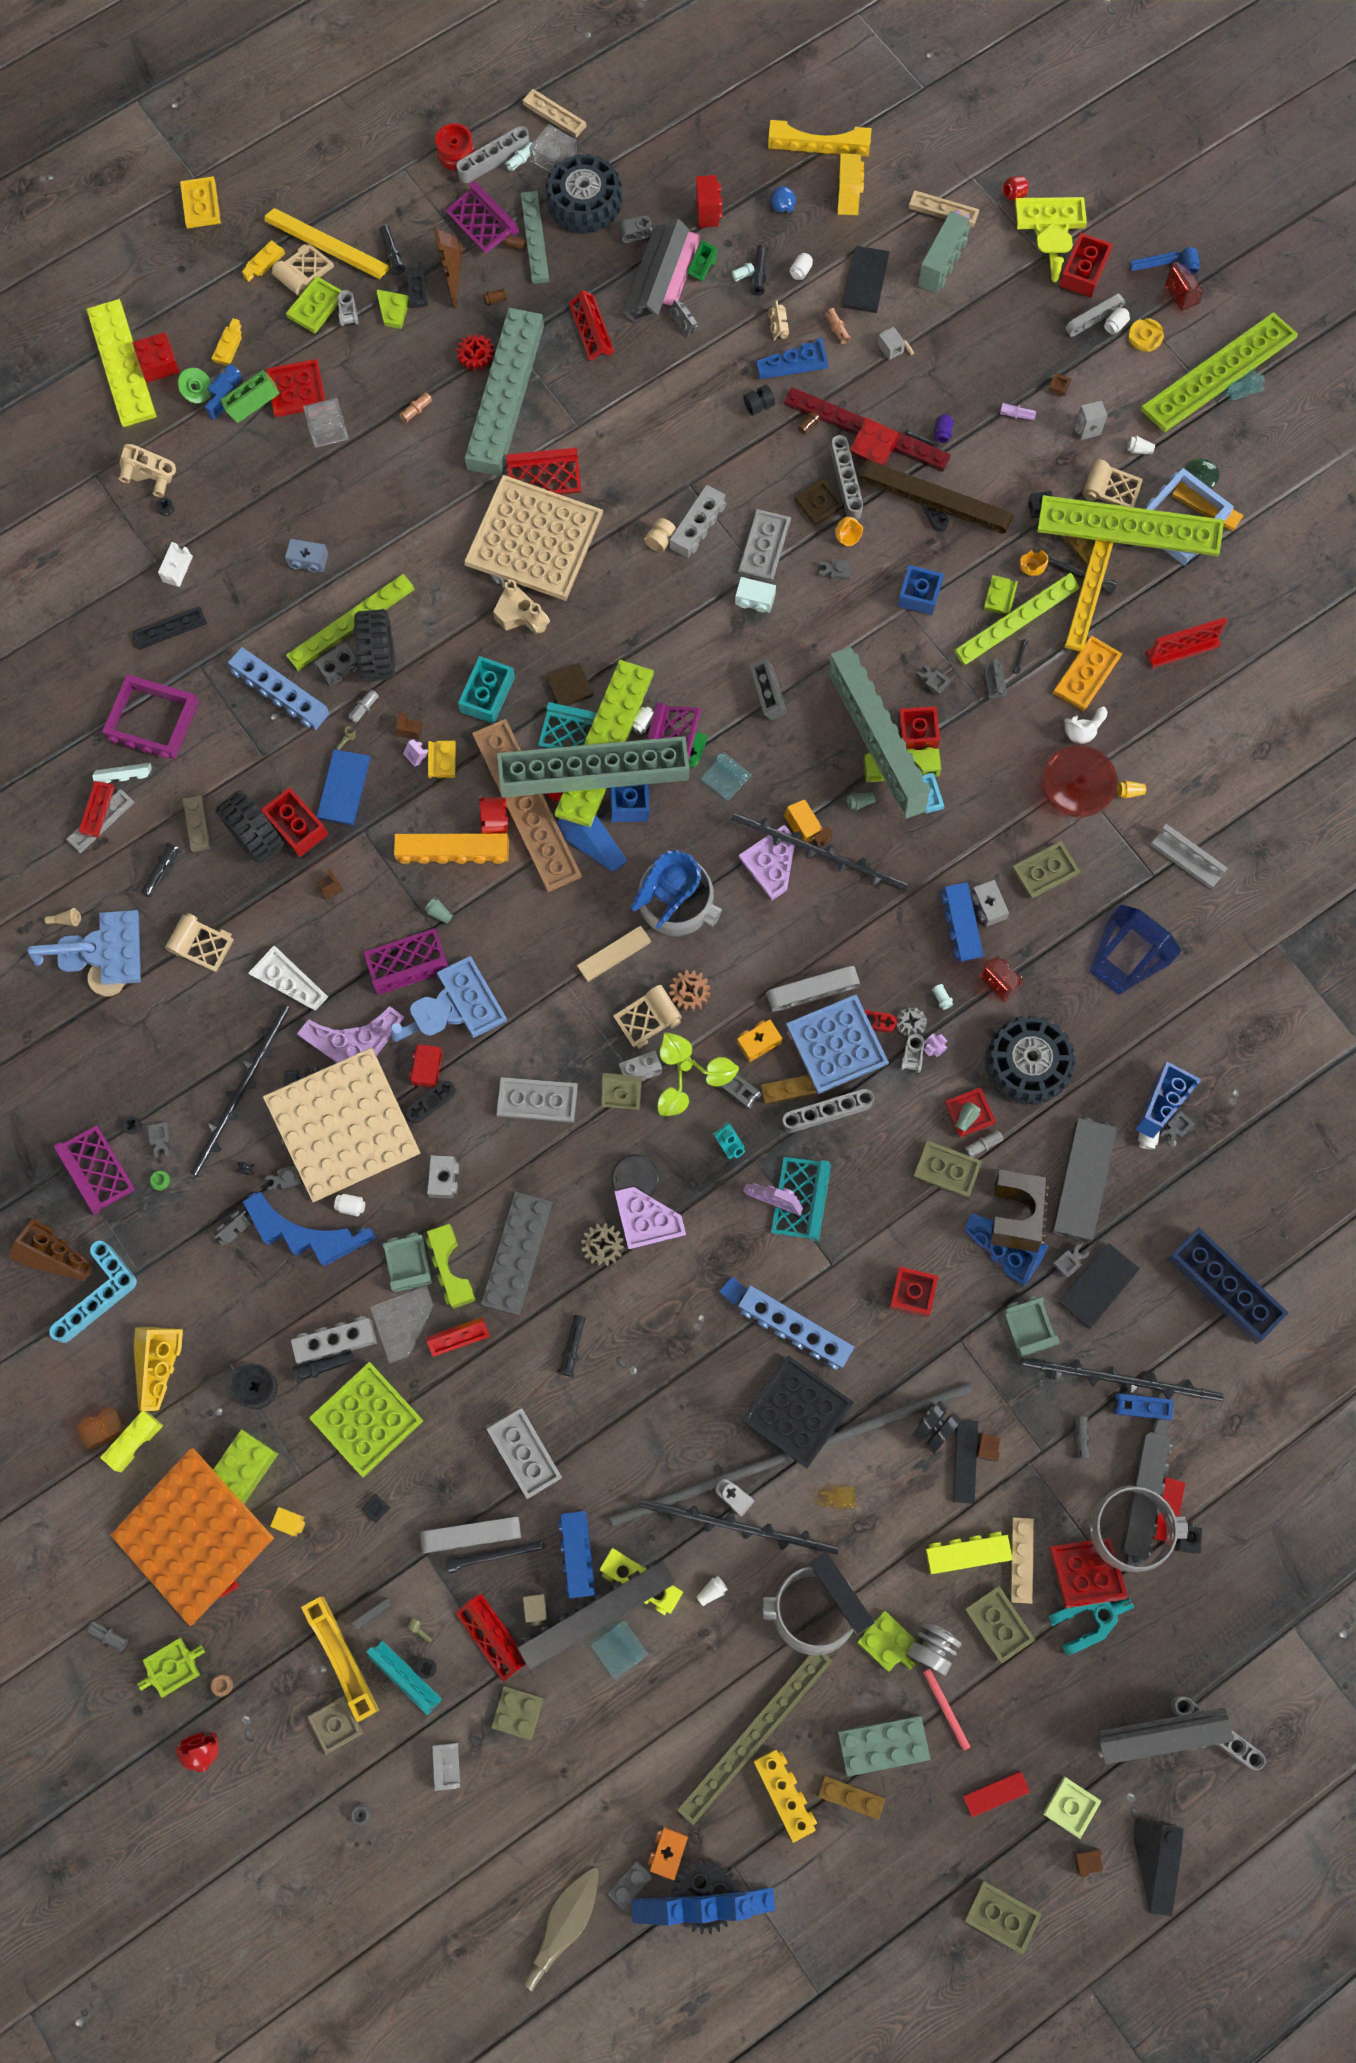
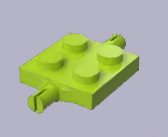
(887, 1642)
(171, 1667)

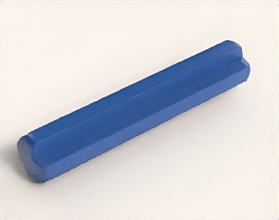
(1156, 260)

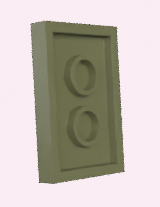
(1046, 870)
(947, 1169)
(999, 1624)
(1002, 1917)

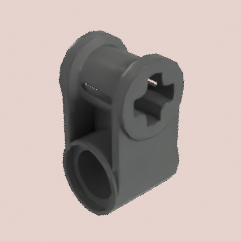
(633, 229)

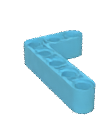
(98, 1295)

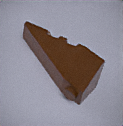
(450, 257)
(42, 1250)

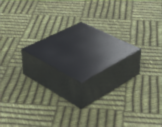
(376, 1508)

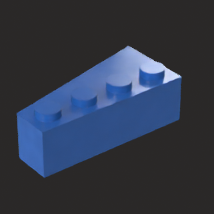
(961, 922)
(1165, 1097)
(577, 1555)

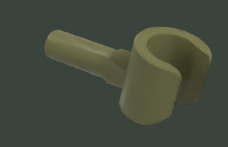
(348, 736)
(414, 1625)

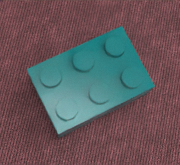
(486, 690)

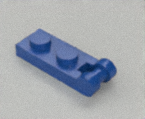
(1144, 1407)

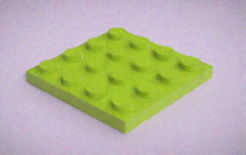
(366, 1419)

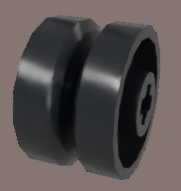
(936, 1427)

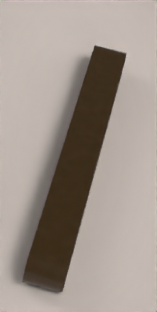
(935, 497)

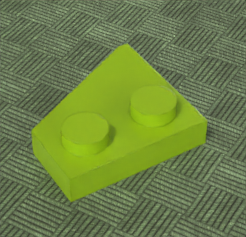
(393, 308)

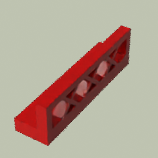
(594, 322)
(494, 1635)

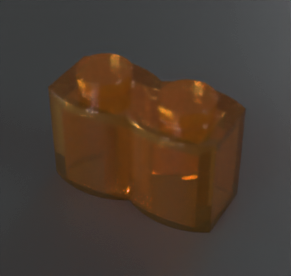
(101, 1428)

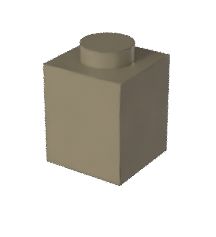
(535, 1609)

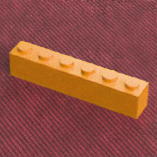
(451, 848)

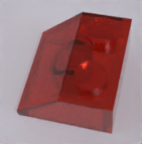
(1183, 286)
(1001, 978)

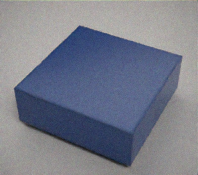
(733, 1290)

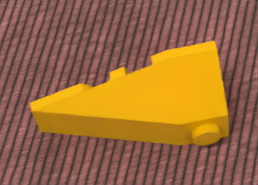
(154, 1361)

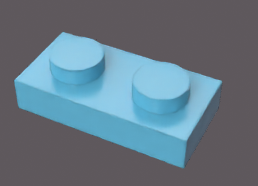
(934, 797)

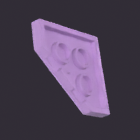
(770, 864)
(783, 1198)
(646, 1219)

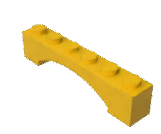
(787, 138)
(352, 1681)

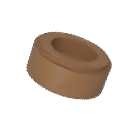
(221, 1685)

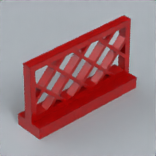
(547, 458)
(1186, 643)

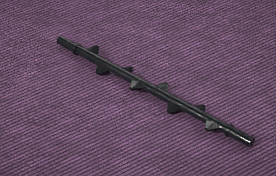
(828, 852)
(234, 1096)
(1130, 1382)
(747, 1530)

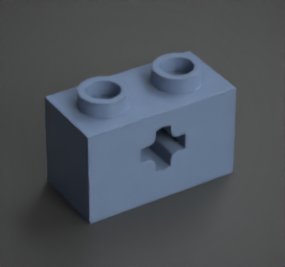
(306, 555)

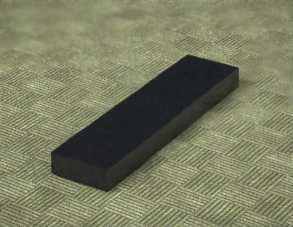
(169, 628)
(965, 1462)
(841, 1593)

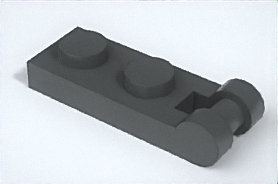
(737, 1087)

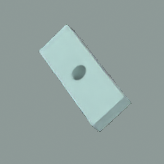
(122, 773)

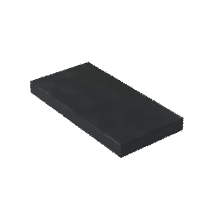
(866, 279)
(1099, 1285)

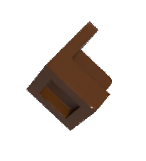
(408, 728)
(329, 885)
(988, 1447)
(1088, 1861)

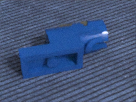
(220, 386)

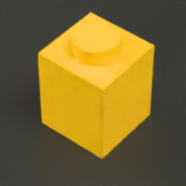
(288, 1522)

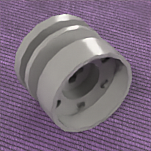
(934, 1648)

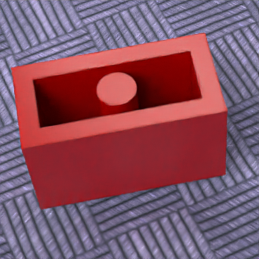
(426, 1066)

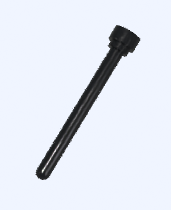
(1107, 586)
(455, 1564)

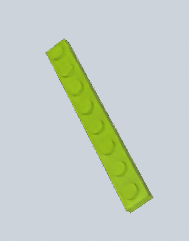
(1016, 619)
(345, 625)

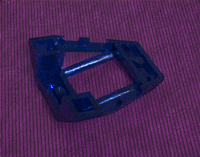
(1163, 946)

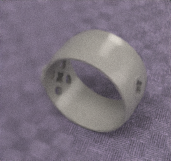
(708, 915)
(1175, 1528)
(772, 1612)

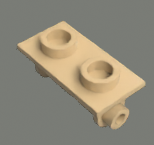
(777, 314)

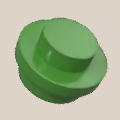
(159, 1180)

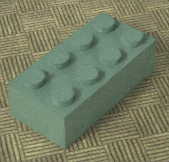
(944, 252)
(883, 1745)

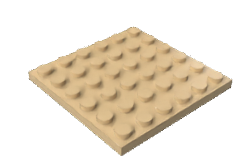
(534, 537)
(342, 1124)

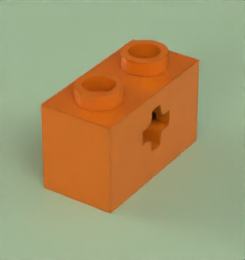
(668, 1866)

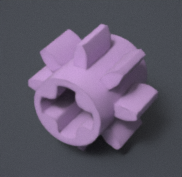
(935, 1045)

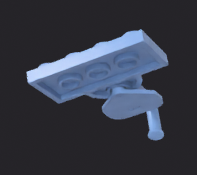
(111, 948)
(465, 994)

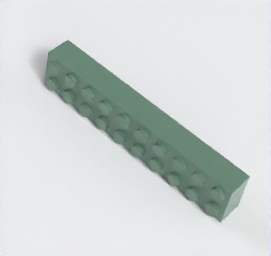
(504, 392)
(879, 733)
(593, 766)

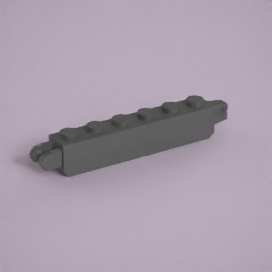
(1141, 1511)

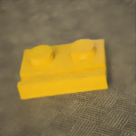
(442, 759)

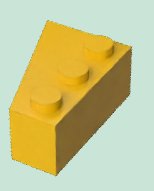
(850, 183)

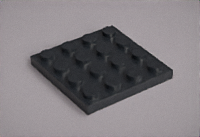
(797, 1412)

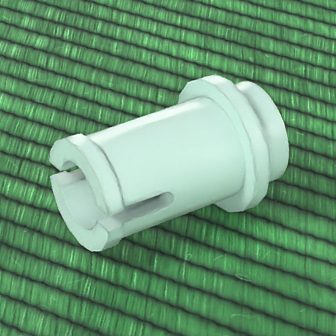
(743, 272)
(942, 997)

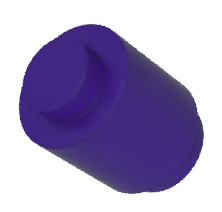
(943, 428)

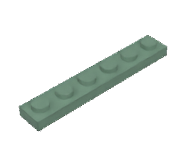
(535, 237)

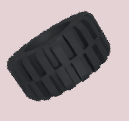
(374, 645)
(249, 827)

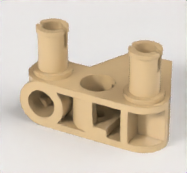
(141, 465)
(518, 609)

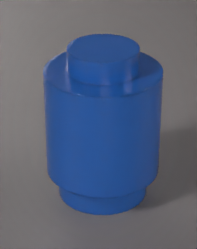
(1190, 258)

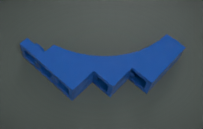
(326, 1244)

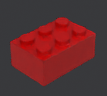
(1086, 265)
(294, 822)

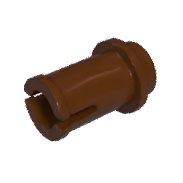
(515, 242)
(495, 296)
(809, 422)

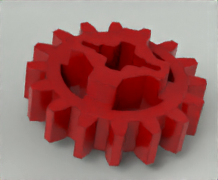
(475, 352)

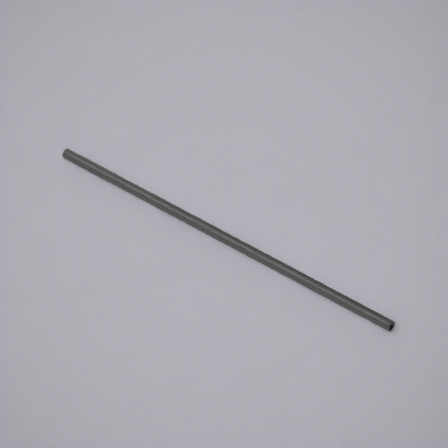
(782, 1457)

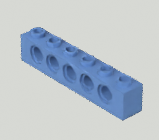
(245, 660)
(842, 1348)

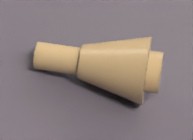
(70, 917)

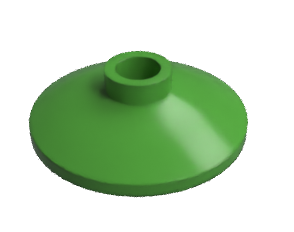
(197, 378)

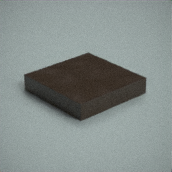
(819, 502)
(570, 685)

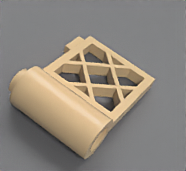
(293, 276)
(1098, 482)
(185, 935)
(662, 1009)

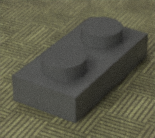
(630, 1884)

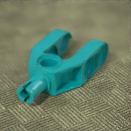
(1103, 1629)

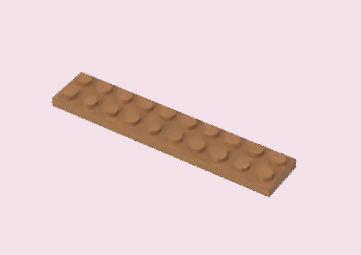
(530, 814)

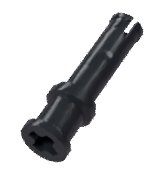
(393, 255)
(758, 276)
(164, 862)
(570, 1354)
(314, 1368)

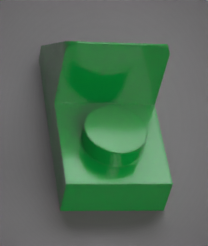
(703, 259)

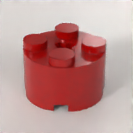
(493, 815)

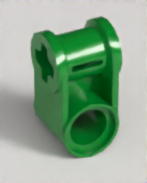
(697, 748)

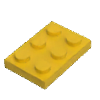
(200, 202)

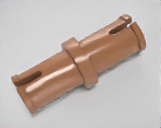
(837, 326)
(415, 407)

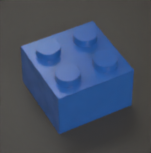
(920, 590)
(629, 803)

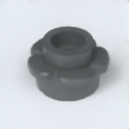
(356, 1810)

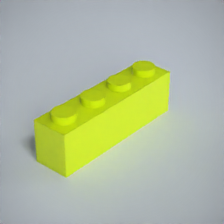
(968, 1554)

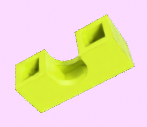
(122, 1450)

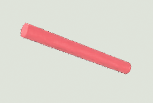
(946, 1709)

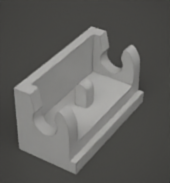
(446, 1766)

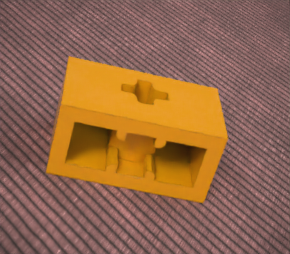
(754, 1049)

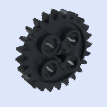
(714, 1877)

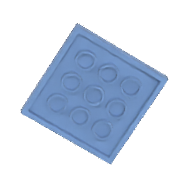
(837, 1044)

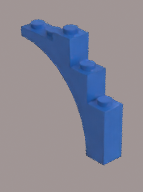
(702, 1908)

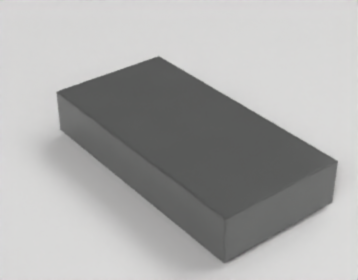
(373, 1614)

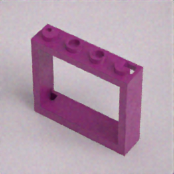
(131, 682)

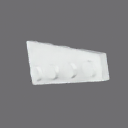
(286, 977)

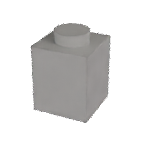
(891, 343)

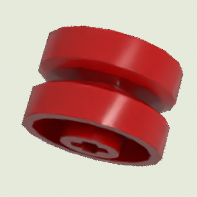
(453, 144)

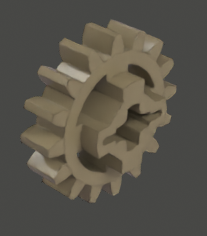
(611, 1246)

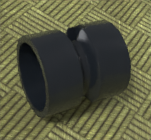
(759, 400)

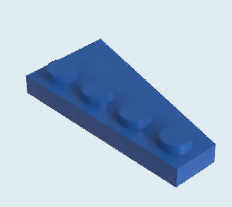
(803, 359)

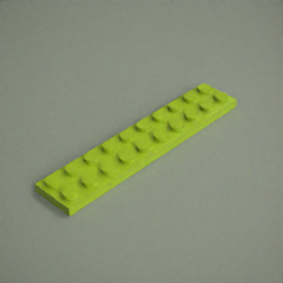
(1219, 372)
(1130, 525)
(610, 725)

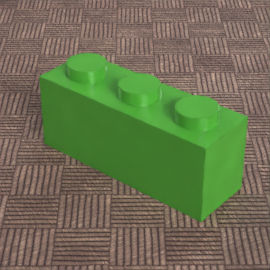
(250, 396)

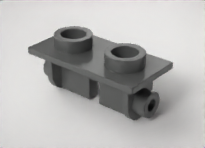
(680, 315)
(995, 679)
(238, 1221)

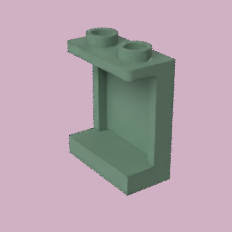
(407, 1262)
(1030, 1326)

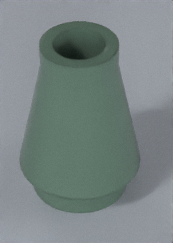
(859, 800)
(438, 911)
(967, 1116)

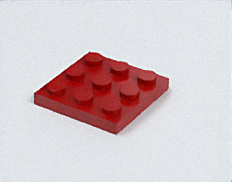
(298, 386)
(1085, 1575)

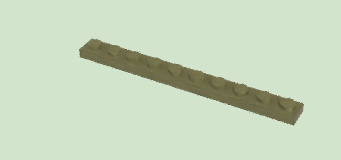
(753, 1737)

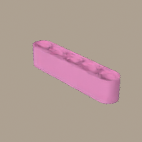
(683, 264)

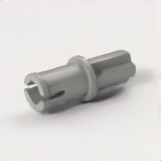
(363, 706)
(984, 1144)

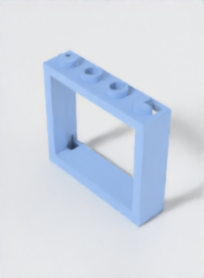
(1200, 488)

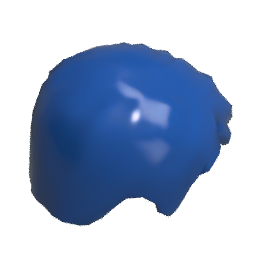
(783, 199)

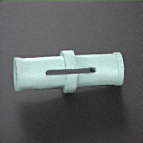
(519, 158)

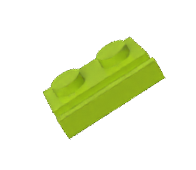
(1000, 595)

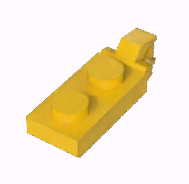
(263, 260)
(228, 344)

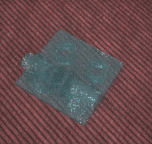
(1247, 385)
(726, 776)
(619, 1650)

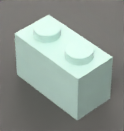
(755, 595)

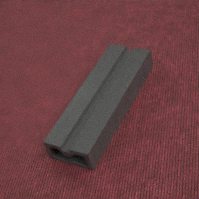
(656, 270)
(1084, 1180)
(1165, 1736)

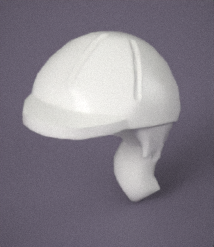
(1084, 730)

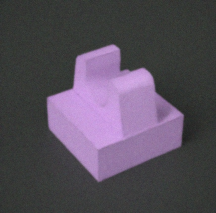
(414, 752)

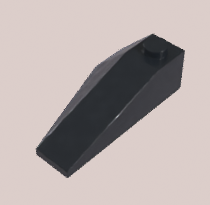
(1159, 1862)

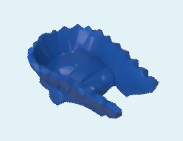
(671, 881)

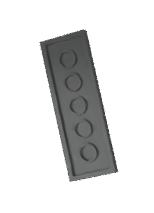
(517, 1254)

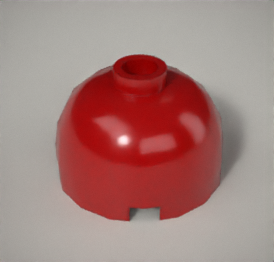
(198, 1751)

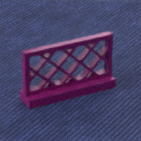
(494, 211)
(660, 719)
(410, 973)
(78, 1176)

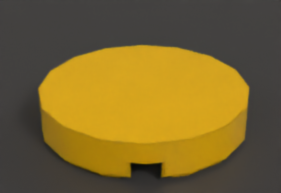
(1146, 335)

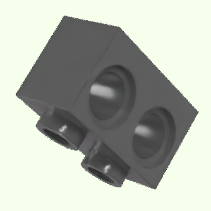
(334, 660)

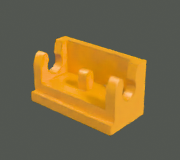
(803, 819)

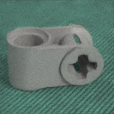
(347, 311)
(913, 1057)
(735, 1497)

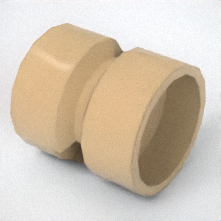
(660, 535)

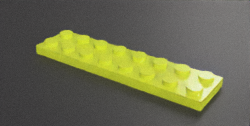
(121, 363)

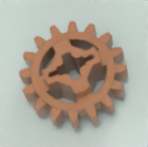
(691, 985)

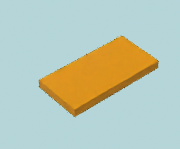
(1087, 673)

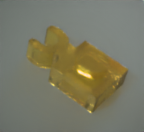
(843, 1498)

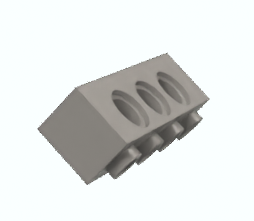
(708, 498)
(365, 1338)

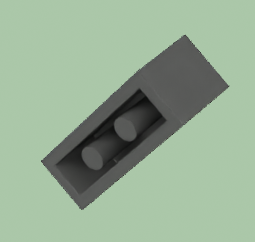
(768, 689)

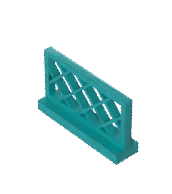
(568, 714)
(818, 1198)
(404, 1677)

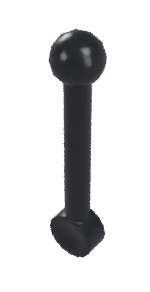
(908, 432)
(1016, 669)

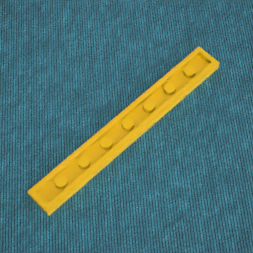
(326, 243)
(1088, 595)

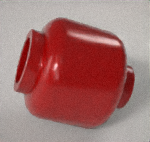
(1015, 187)

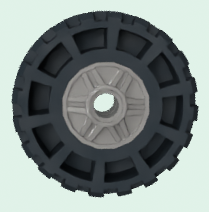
(583, 193)
(1026, 1079)

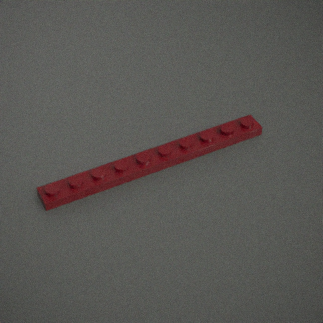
(852, 423)

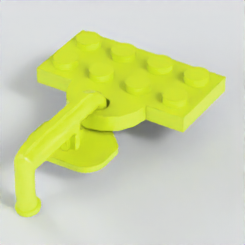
(1051, 221)

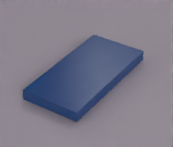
(343, 787)

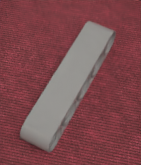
(492, 154)
(846, 470)
(813, 988)
(834, 1103)
(470, 1535)
(1245, 1749)

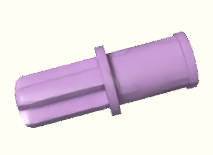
(1016, 411)

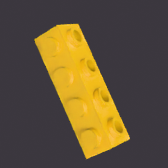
(784, 1795)

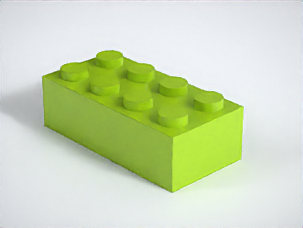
(244, 1464)

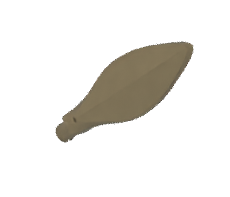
(564, 1924)

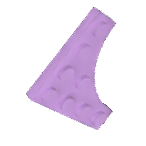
(348, 1042)

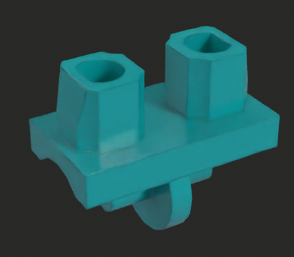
(729, 1141)

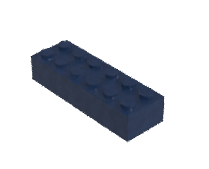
(1227, 1285)

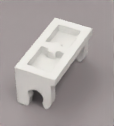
(175, 565)

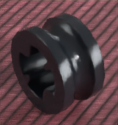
(162, 502)
(133, 1131)
(245, 1168)
(421, 1666)

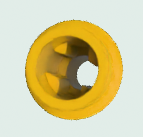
(1130, 789)

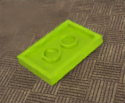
(314, 305)

